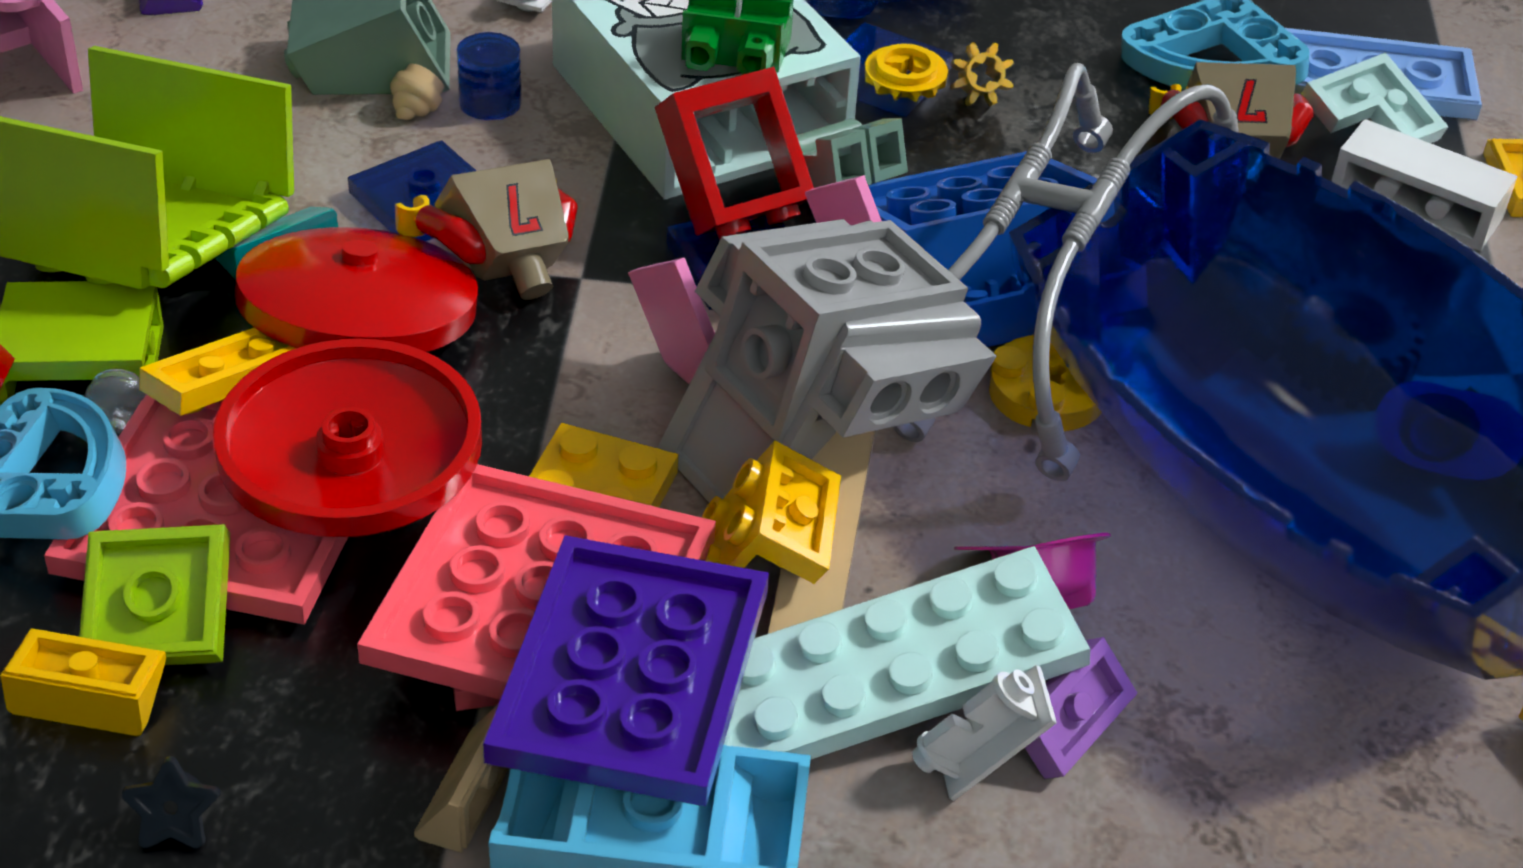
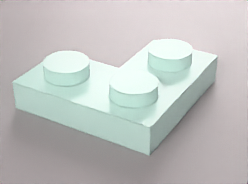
(1376, 92)

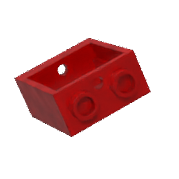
(692, 166)

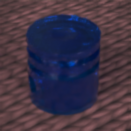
(489, 76)

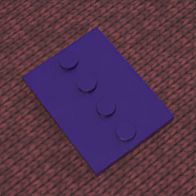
(629, 671)

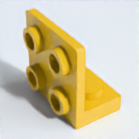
(779, 511)

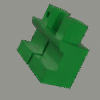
(750, 42)

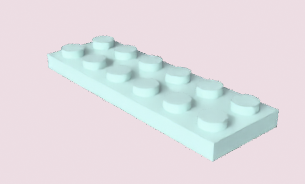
(903, 657)

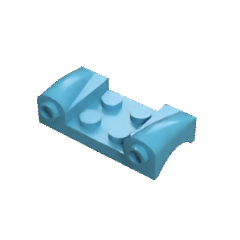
(748, 821)

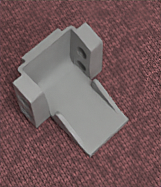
(821, 339)

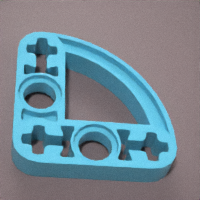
(1161, 43)
(56, 503)

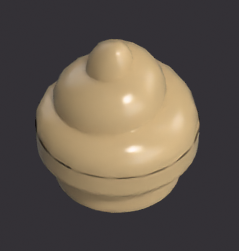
(415, 92)

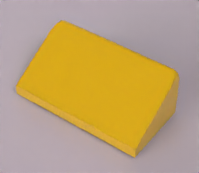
(83, 681)

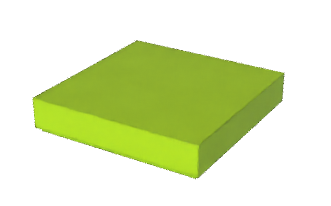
(159, 590)

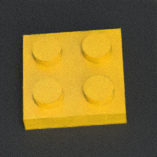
(607, 465)

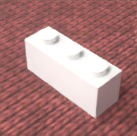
(1435, 183)

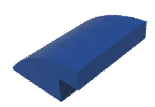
(945, 215)

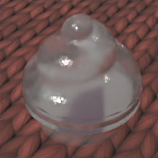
(116, 394)

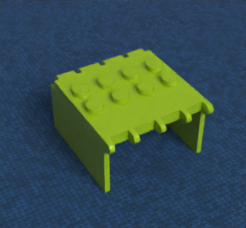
(167, 182)

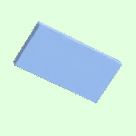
(1438, 72)

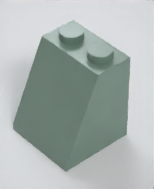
(364, 43)

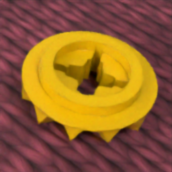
(888, 70)

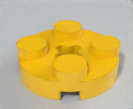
(1013, 386)

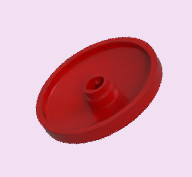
(355, 287)
(347, 437)

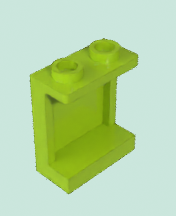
(77, 330)

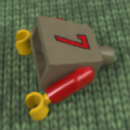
(1256, 92)
(499, 222)

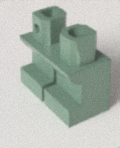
(854, 150)

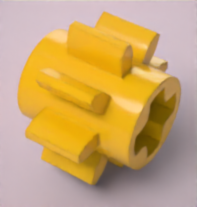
(995, 70)

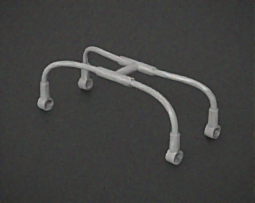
(1057, 454)

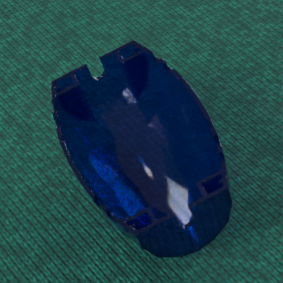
(1310, 385)

